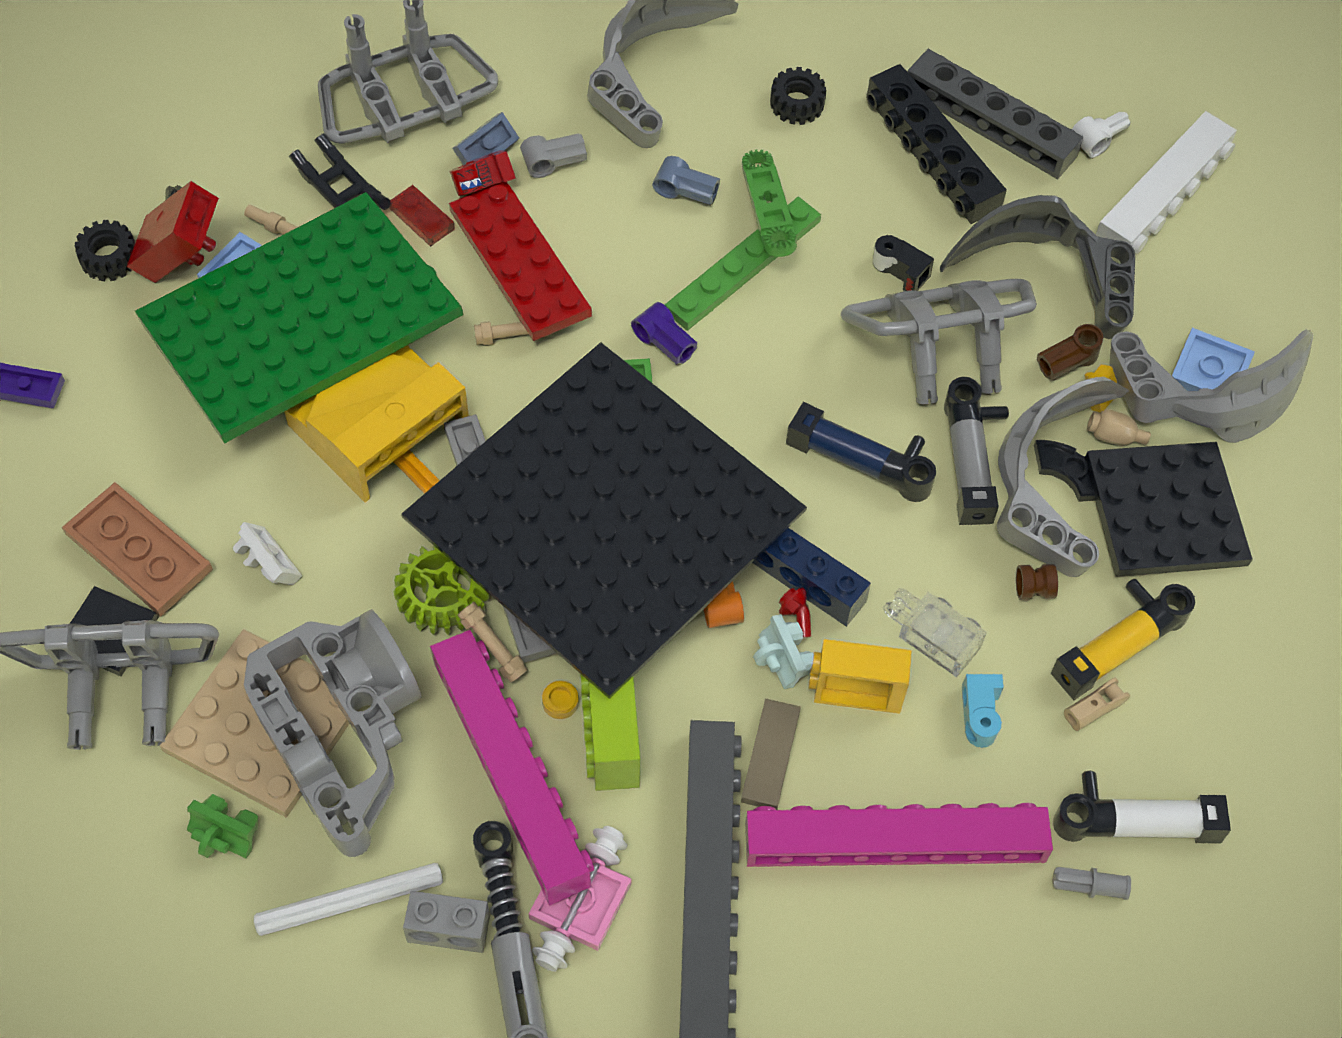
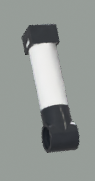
(1199, 819)

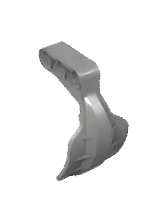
(629, 25)
(1234, 410)
(1026, 502)

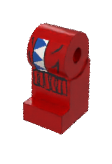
(482, 172)

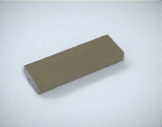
(770, 754)

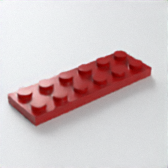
(520, 260)

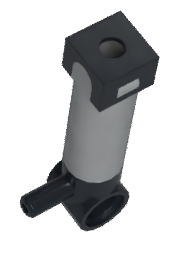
(977, 496)

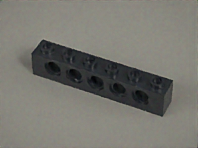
(935, 143)

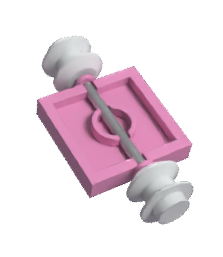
(585, 914)

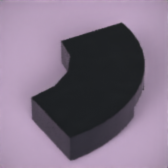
(1065, 464)

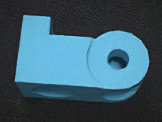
(980, 717)

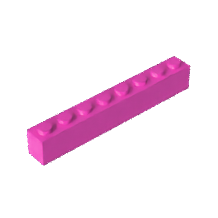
(511, 768)
(897, 835)

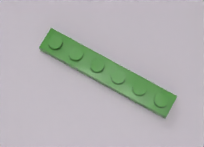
(734, 270)

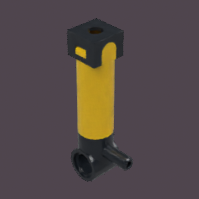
(1082, 667)

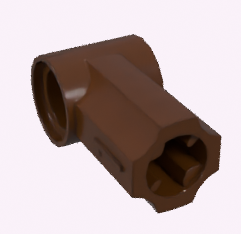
(1071, 353)

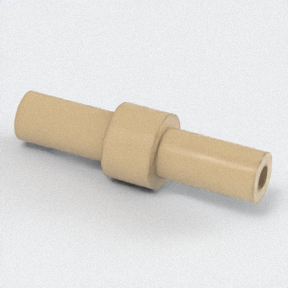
(272, 221)

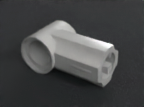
(544, 155)

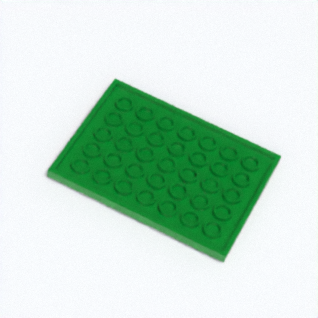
(297, 316)

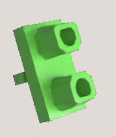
(219, 831)

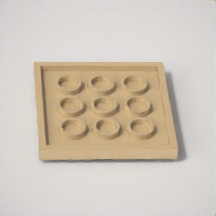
(226, 739)

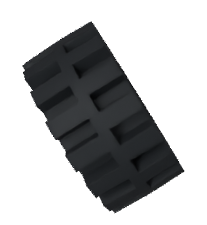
(800, 82)
(104, 235)

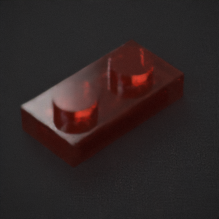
(421, 215)

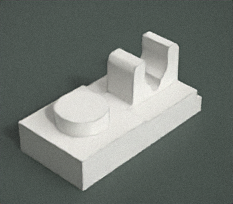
(267, 553)

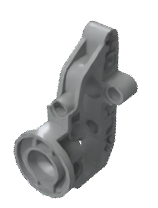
(359, 673)

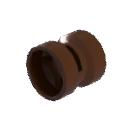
(1041, 581)

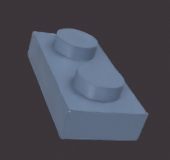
(490, 137)

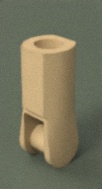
(1094, 705)

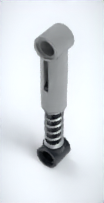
(509, 947)

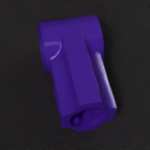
(658, 327)

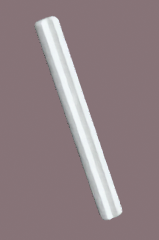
(347, 899)

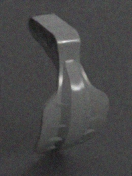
(1049, 219)

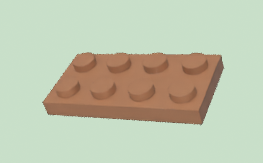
(137, 549)

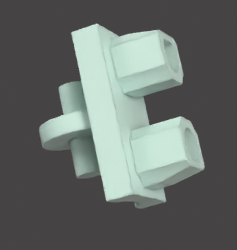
(780, 651)

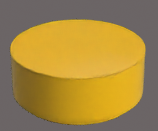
(560, 699)

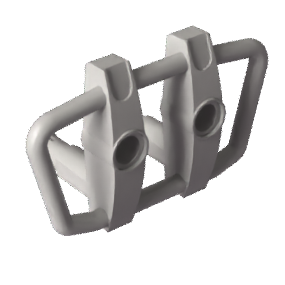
(427, 70)
(914, 316)
(75, 652)

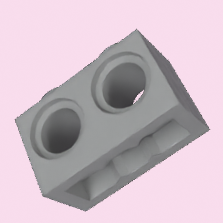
(446, 921)

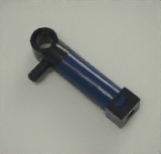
(814, 432)

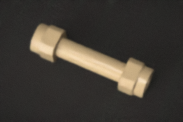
(486, 333)
(511, 666)

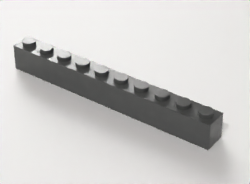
(709, 881)

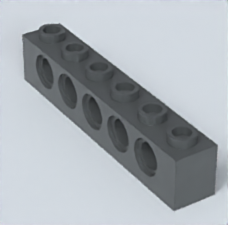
(996, 114)

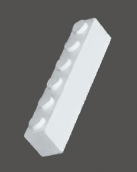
(1168, 182)

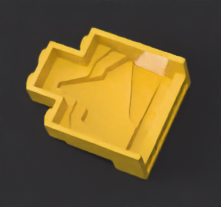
(377, 415)

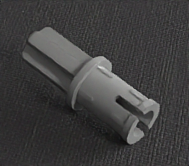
(1092, 882)

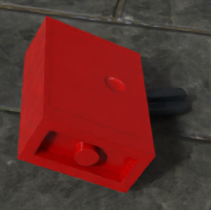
(174, 232)

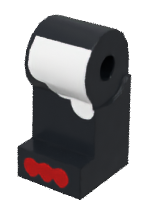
(902, 261)

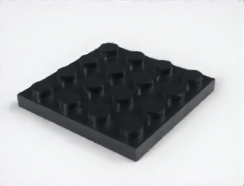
(1167, 509)

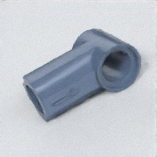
(677, 178)

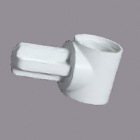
(1098, 132)

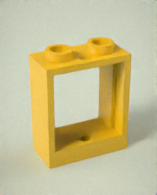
(860, 676)

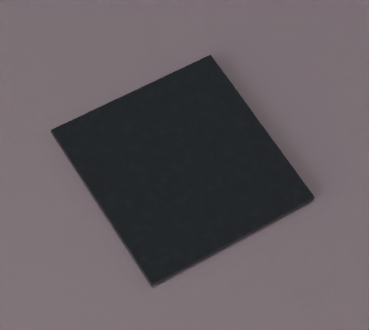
(604, 517)

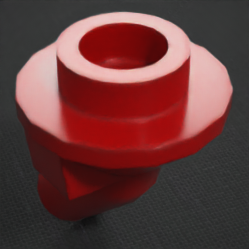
(794, 603)

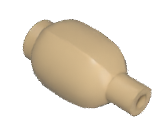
(1116, 428)

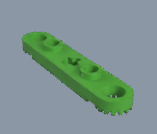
(772, 217)

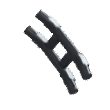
(339, 168)

